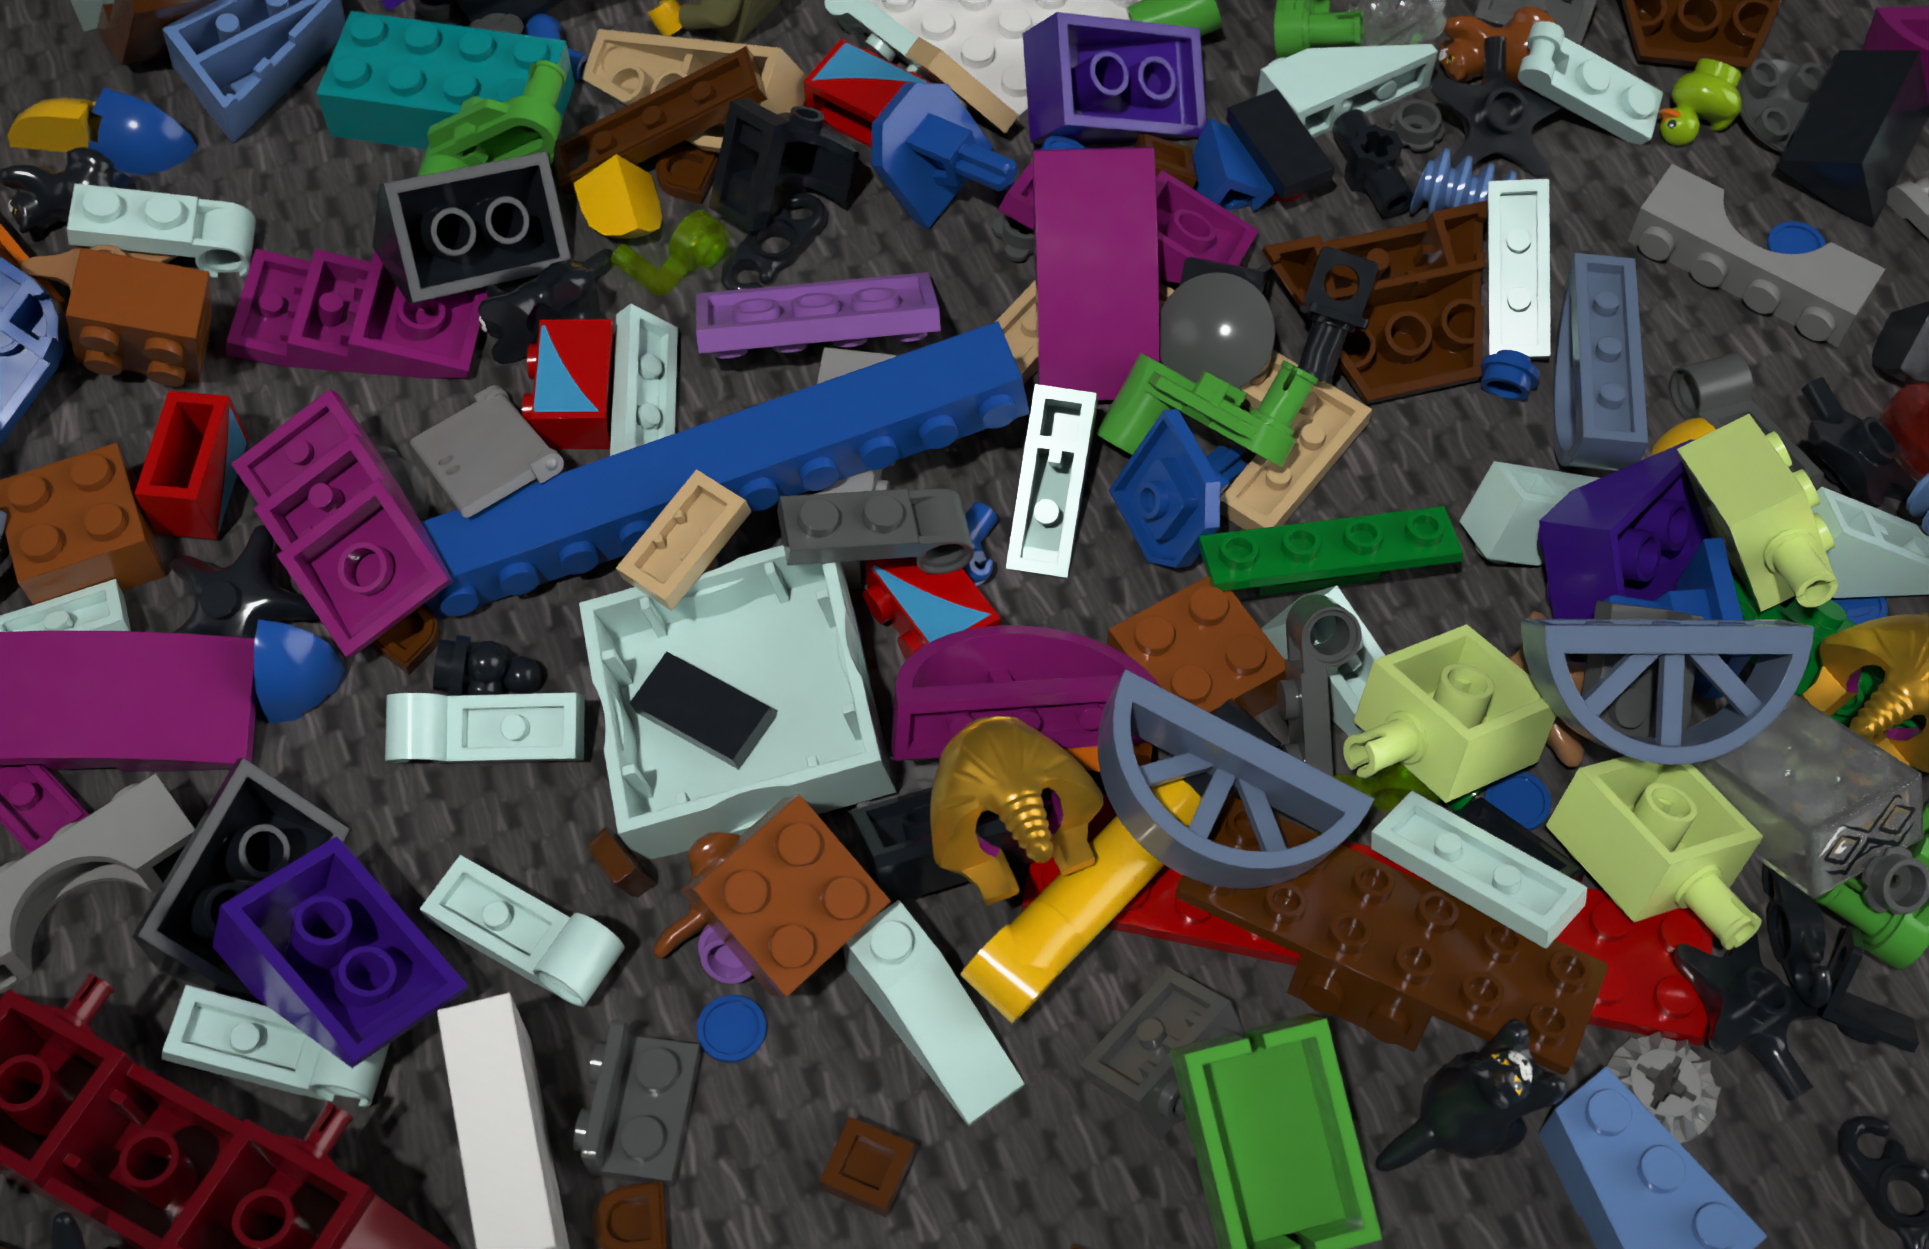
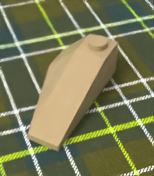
(638, 64)

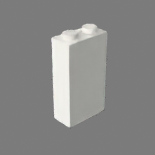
(501, 1127)

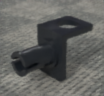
(1331, 317)

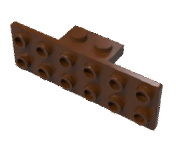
(1403, 951)

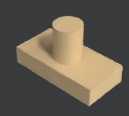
(964, 85)
(684, 540)

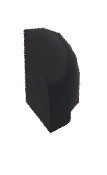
(1904, 345)

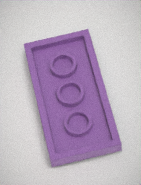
(816, 312)

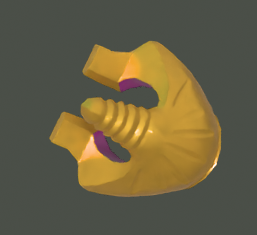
(1902, 650)
(1002, 769)

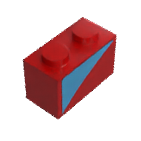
(854, 88)
(572, 383)
(189, 465)
(924, 603)

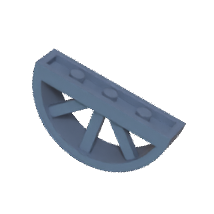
(1599, 367)
(1751, 708)
(1233, 758)

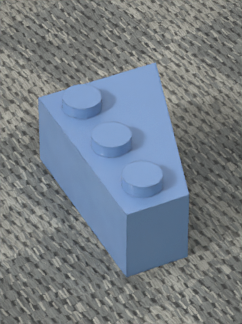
(250, 53)
(1635, 1178)

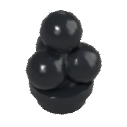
(482, 669)

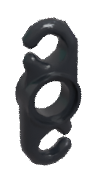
(796, 231)
(1798, 938)
(1874, 1176)

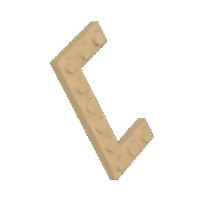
(1263, 491)

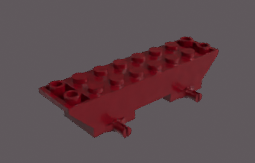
(161, 1162)

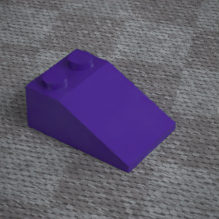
(1113, 80)
(1621, 536)
(334, 954)

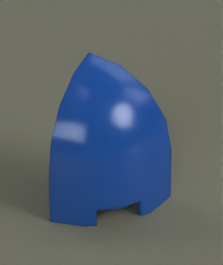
(139, 135)
(1227, 170)
(293, 670)

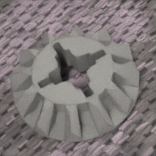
(1650, 1055)

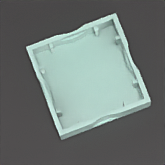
(770, 634)

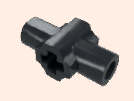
(1373, 162)

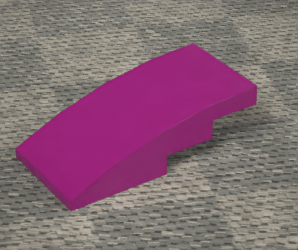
(1185, 224)
(1095, 265)
(350, 319)
(341, 523)
(126, 700)

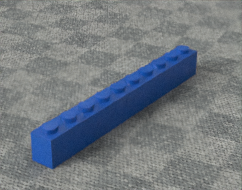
(757, 453)

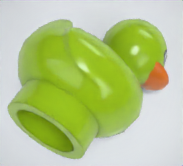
(1703, 95)

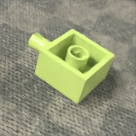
(1762, 513)
(1449, 715)
(1659, 842)

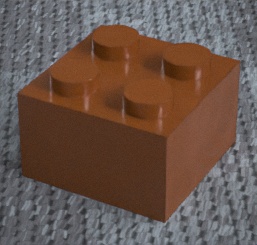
(139, 317)
(78, 526)
(1204, 649)
(785, 896)

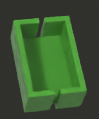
(1275, 1138)

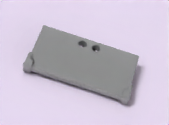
(485, 452)

